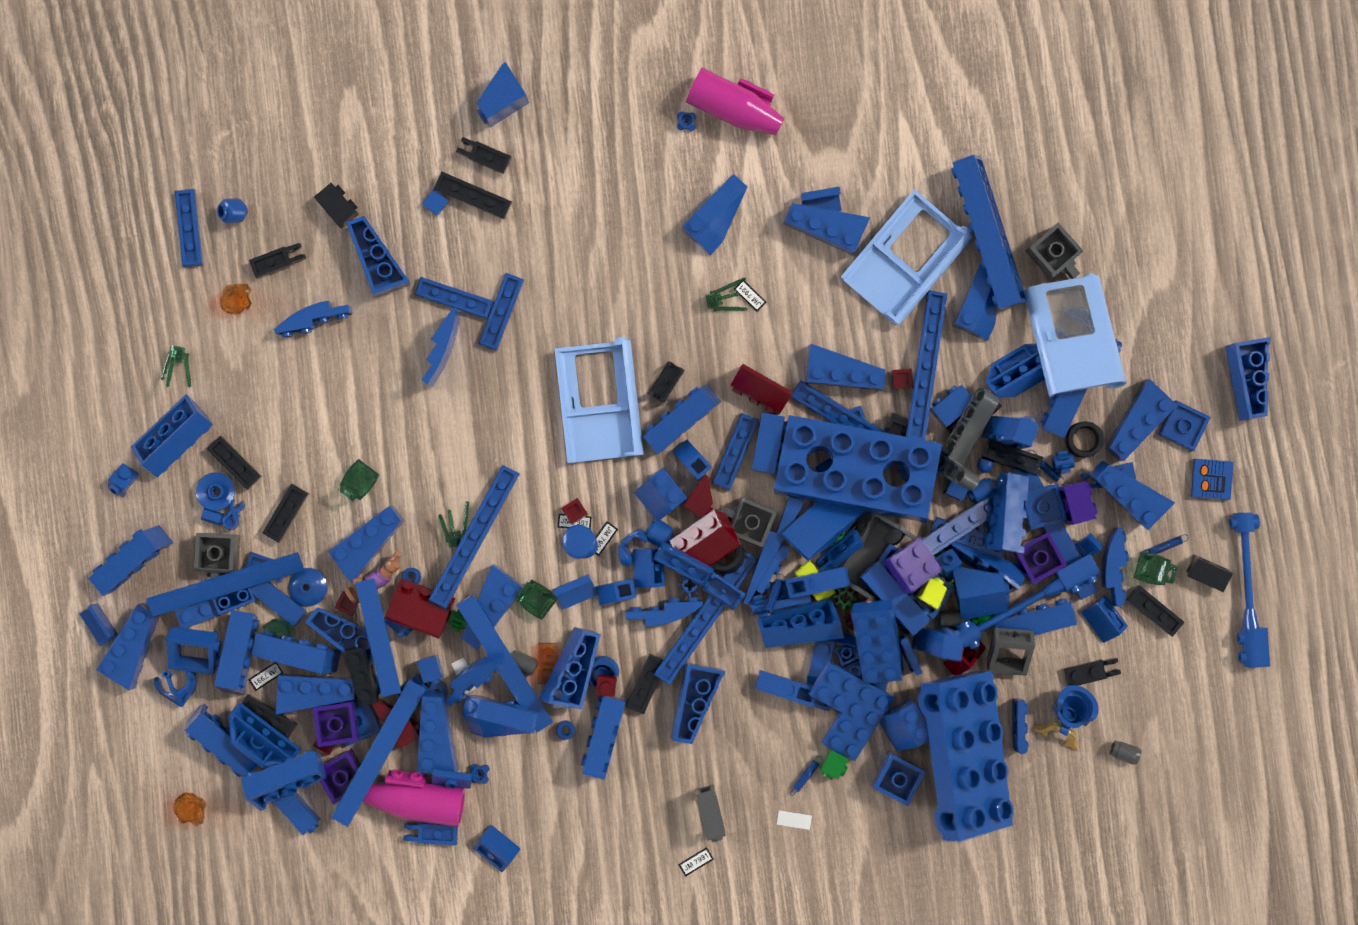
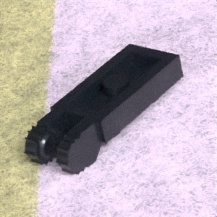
(485, 155)
(275, 260)
(1090, 672)

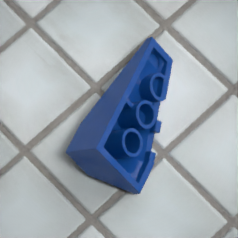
(985, 562)

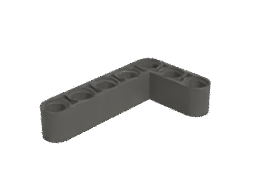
(964, 438)

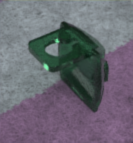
(358, 480)
(1154, 569)
(536, 599)
(279, 627)

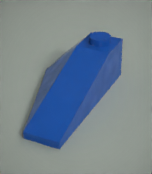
(714, 217)
(978, 310)
(494, 718)

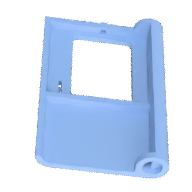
(888, 280)
(603, 429)

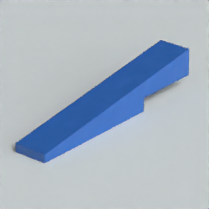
(772, 545)
(378, 637)

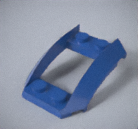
(824, 652)

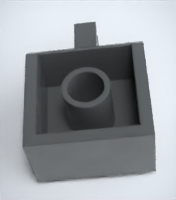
(1056, 252)
(750, 520)
(216, 553)

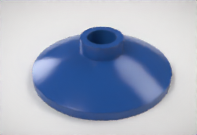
(206, 491)
(317, 584)

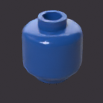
(232, 210)
(659, 532)

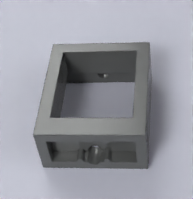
(1003, 639)
(710, 813)

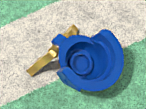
(1073, 708)

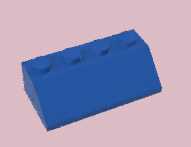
(171, 436)

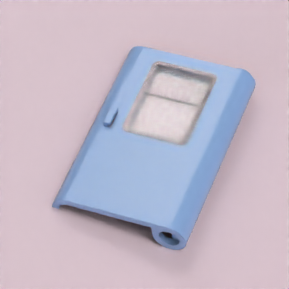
(1074, 335)

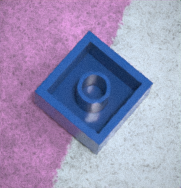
(898, 778)

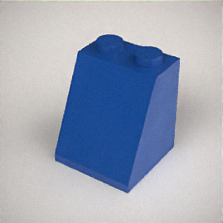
(501, 97)
(660, 494)
(980, 593)
(905, 726)

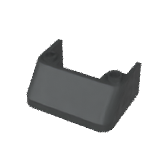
(875, 534)

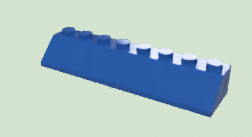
(989, 232)

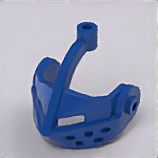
(178, 697)

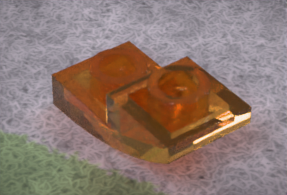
(546, 660)

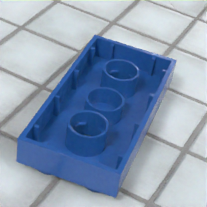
(857, 468)

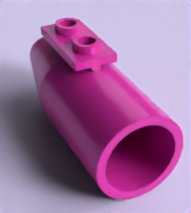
(737, 104)
(413, 799)

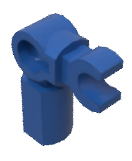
(230, 521)

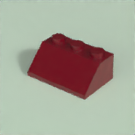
(760, 389)
(708, 538)
(413, 609)

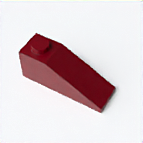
(410, 731)

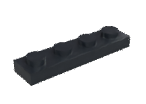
(473, 195)

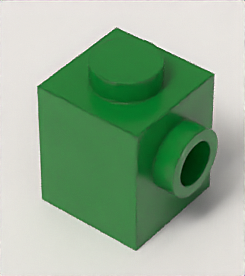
(834, 765)

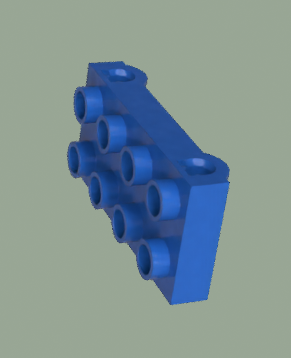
(966, 755)

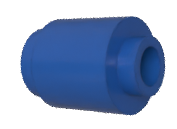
(984, 490)

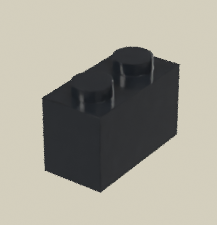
(336, 205)

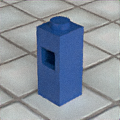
(299, 813)

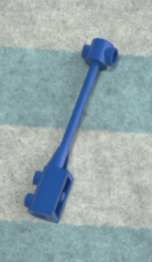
(1067, 579)
(1252, 637)

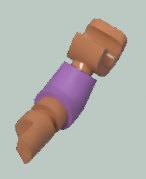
(381, 574)

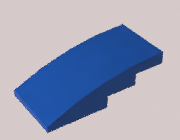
(445, 339)
(820, 528)

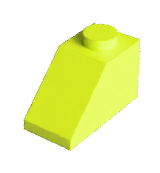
(932, 592)

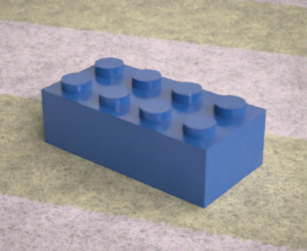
(877, 641)

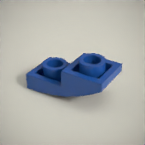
(849, 659)

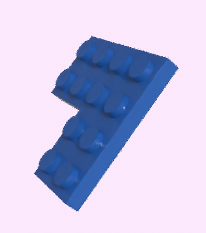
(859, 707)

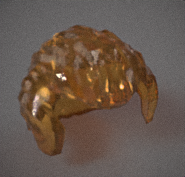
(235, 298)
(190, 808)

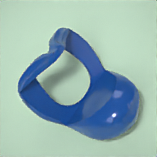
(625, 555)

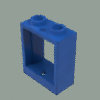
(193, 638)

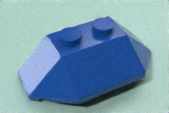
(1015, 372)
(258, 738)

